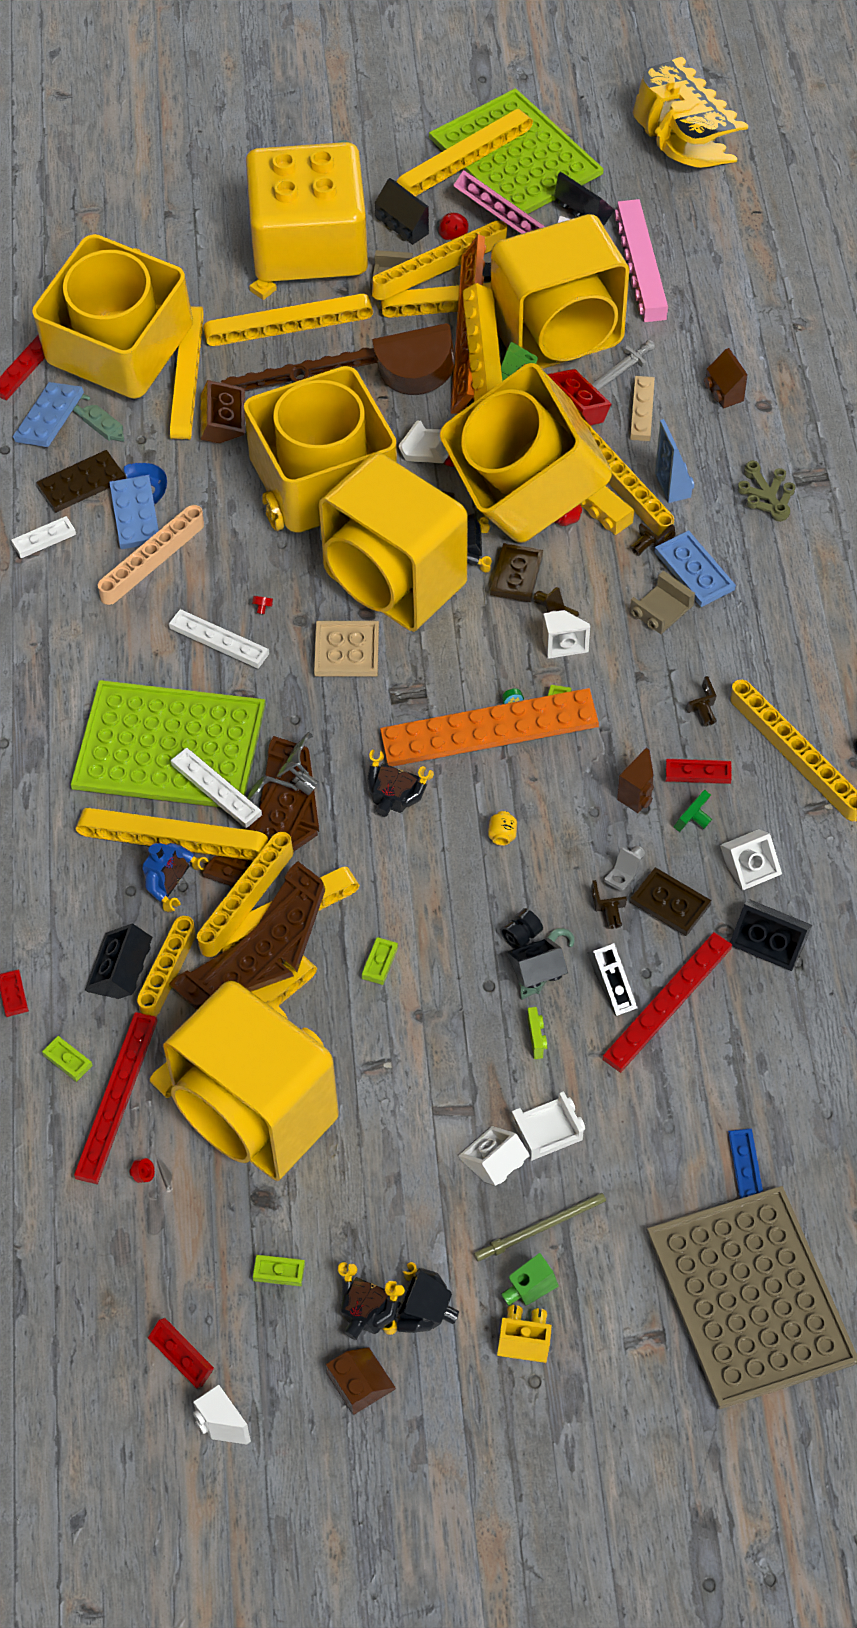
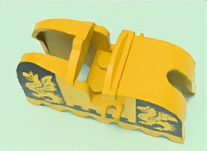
(686, 126)

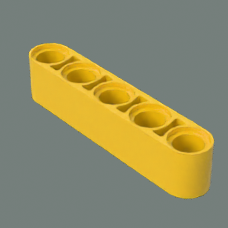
(166, 957)

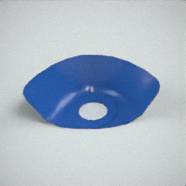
(155, 474)

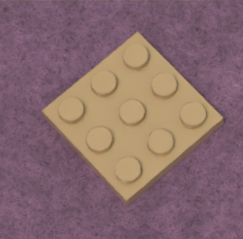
(346, 648)

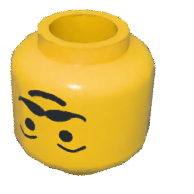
(502, 828)

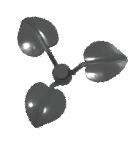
(301, 780)

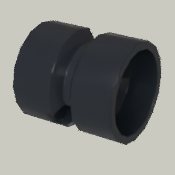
(523, 927)

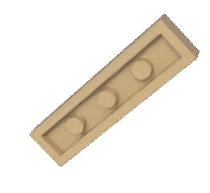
(642, 408)

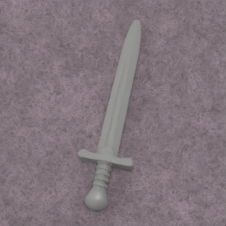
(626, 363)

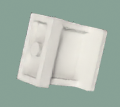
(423, 445)
(548, 1127)

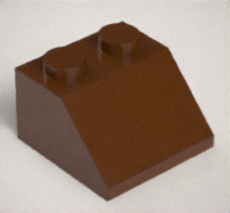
(726, 379)
(637, 783)
(359, 1378)

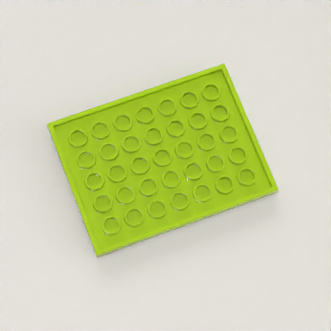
(527, 166)
(143, 727)

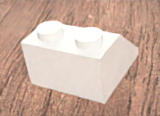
(564, 634)
(751, 859)
(495, 1155)
(220, 1418)

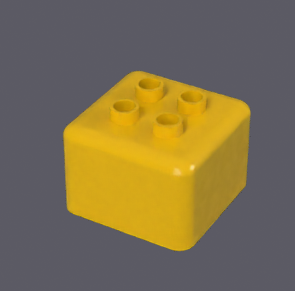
(307, 211)
(560, 290)
(113, 315)
(311, 438)
(525, 453)
(394, 541)
(252, 1080)

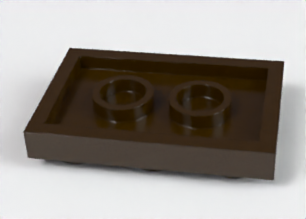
(516, 572)
(670, 901)

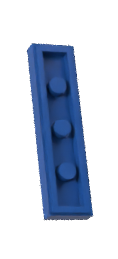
(745, 1162)

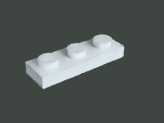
(43, 537)

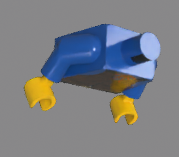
(166, 868)

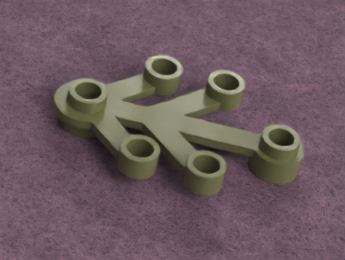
(779, 510)

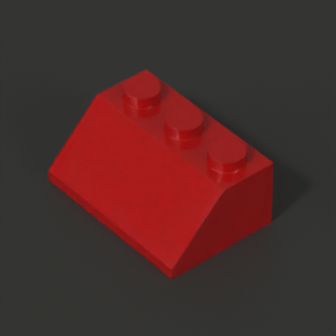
(587, 399)

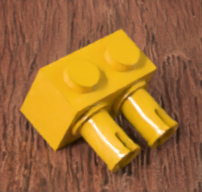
(524, 1338)

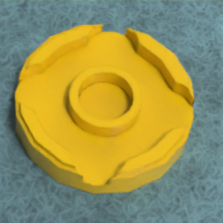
(273, 511)

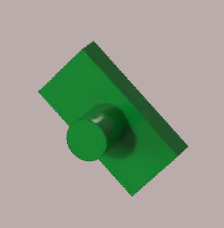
(695, 813)

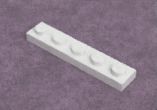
(219, 638)
(216, 787)

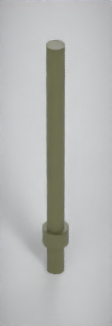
(498, 1246)

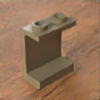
(663, 603)

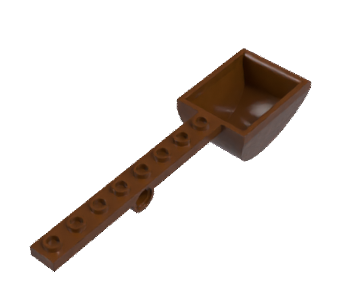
(406, 361)

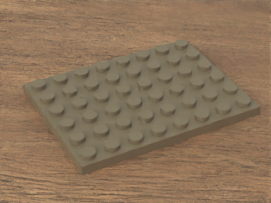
(751, 1297)

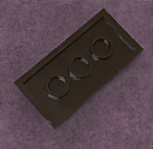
(80, 481)

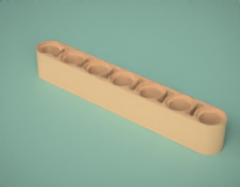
(151, 554)

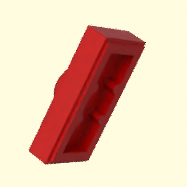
(13, 993)

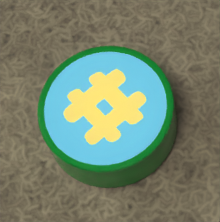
(512, 695)

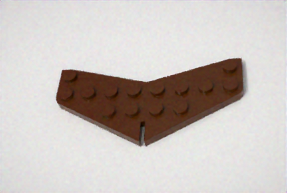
(281, 810)
(259, 956)

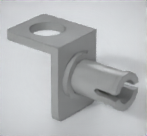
(625, 867)

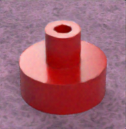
(262, 602)
(142, 1170)

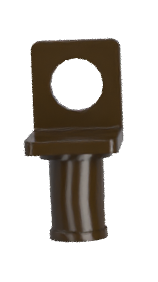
(649, 538)
(553, 601)
(703, 704)
(610, 906)

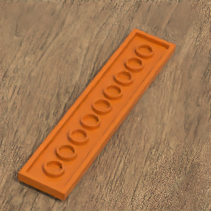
(471, 273)
(489, 727)

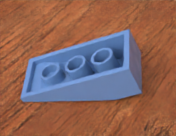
(671, 469)

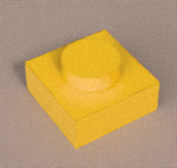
(262, 288)

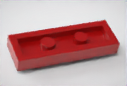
(698, 771)
(181, 1353)

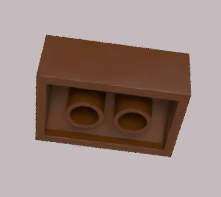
(222, 412)

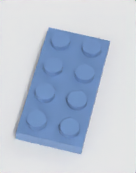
(48, 414)
(134, 511)
(695, 568)

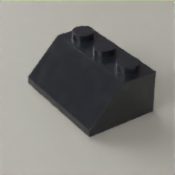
(581, 199)
(402, 212)
(770, 934)
(119, 962)

